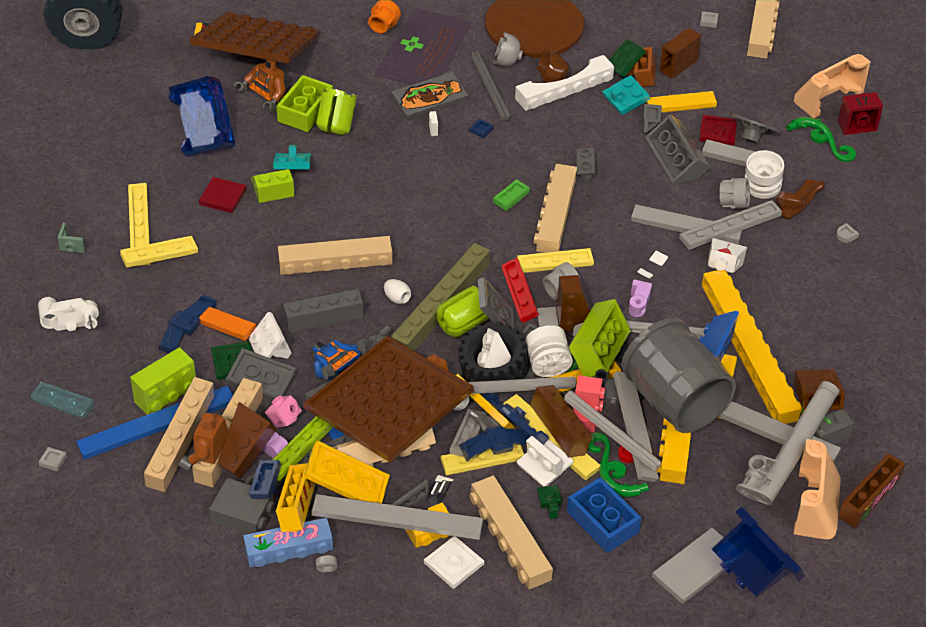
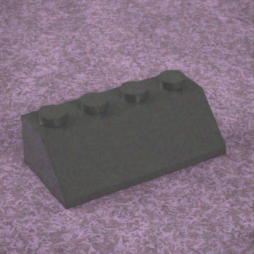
(677, 151)
(322, 310)

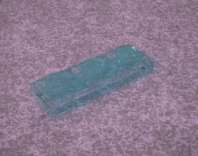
(62, 400)

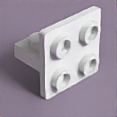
(268, 339)
(544, 461)

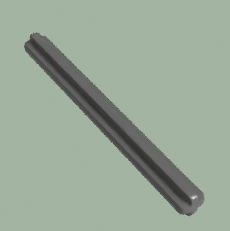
(491, 86)

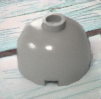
(508, 51)

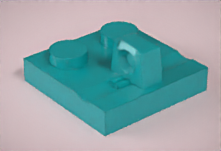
(626, 95)
(292, 159)

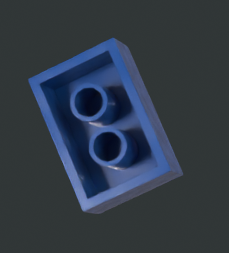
(603, 514)

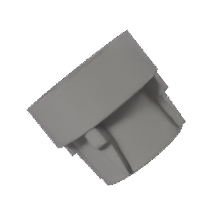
(735, 193)
(551, 281)

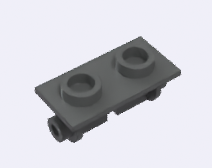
(586, 163)

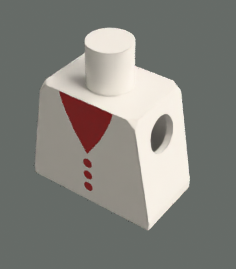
(726, 255)

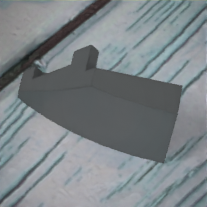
(651, 116)

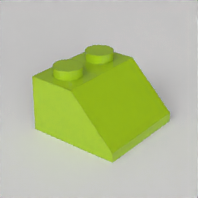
(273, 185)

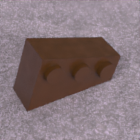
(571, 302)
(244, 440)

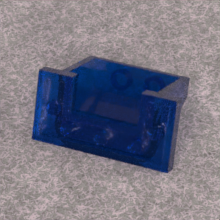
(754, 556)

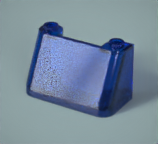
(203, 115)

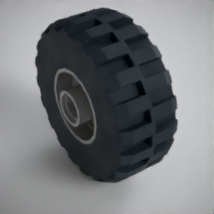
(83, 22)

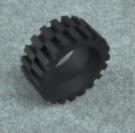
(473, 345)

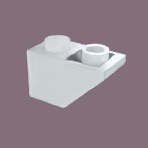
(493, 352)

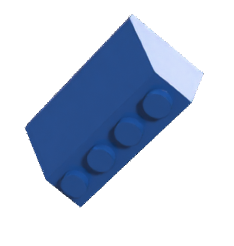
(720, 333)

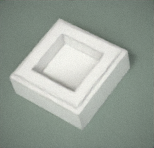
(433, 123)

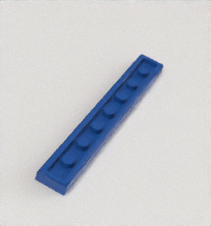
(142, 427)

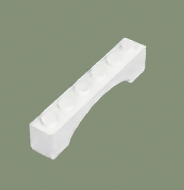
(535, 94)

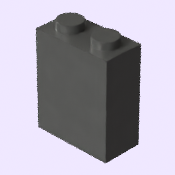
(237, 510)

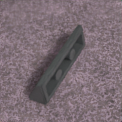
(412, 496)

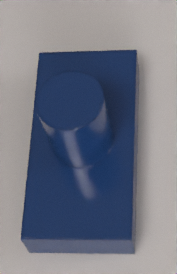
(265, 479)

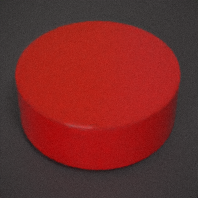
(624, 455)

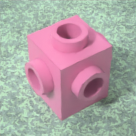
(283, 411)

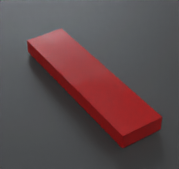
(520, 290)

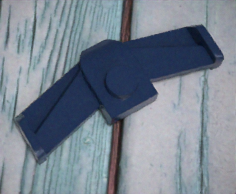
(184, 323)
(517, 416)
(494, 438)

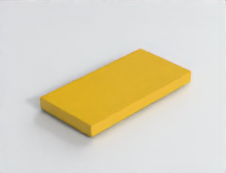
(345, 474)

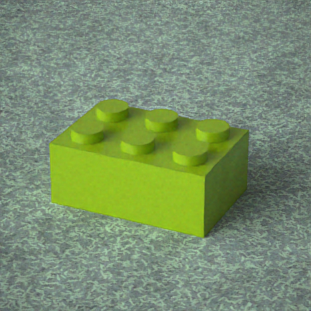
(301, 104)
(163, 381)

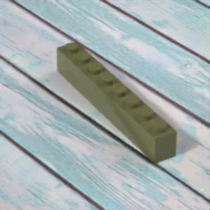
(424, 317)

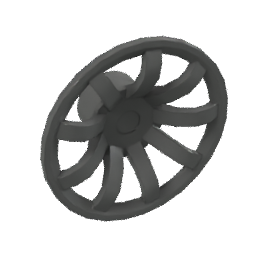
(753, 129)

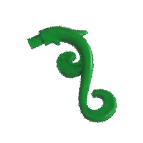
(821, 138)
(616, 466)

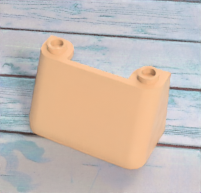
(845, 75)
(818, 507)

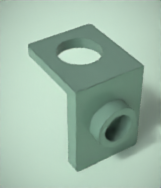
(69, 243)

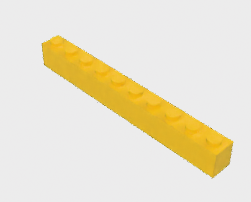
(752, 349)

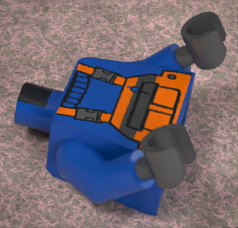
(336, 357)

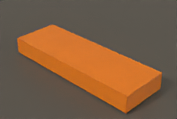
(227, 323)

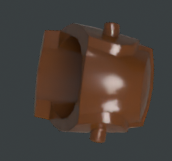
(552, 66)

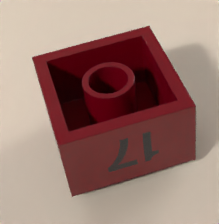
(860, 113)

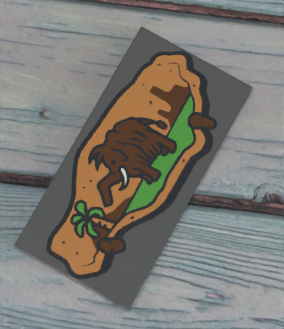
(429, 95)

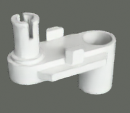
(67, 313)

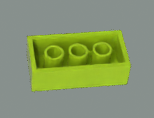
(599, 338)

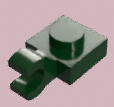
(549, 498)

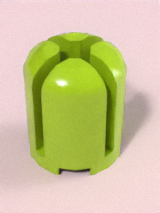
(335, 111)
(461, 313)

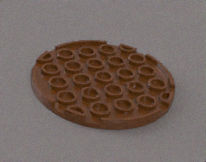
(536, 24)

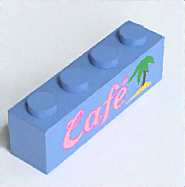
(279, 546)

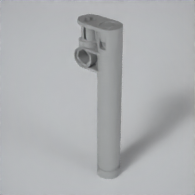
(768, 475)

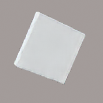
(454, 562)

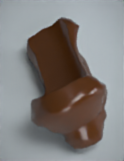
(795, 203)

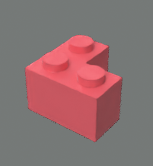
(591, 392)

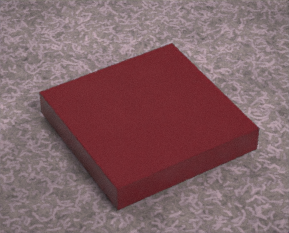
(718, 129)
(222, 195)

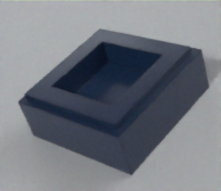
(481, 128)

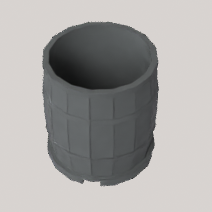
(678, 375)

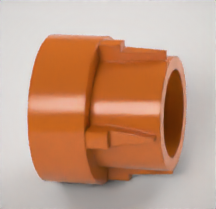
(384, 16)

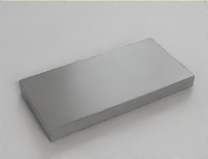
(691, 567)

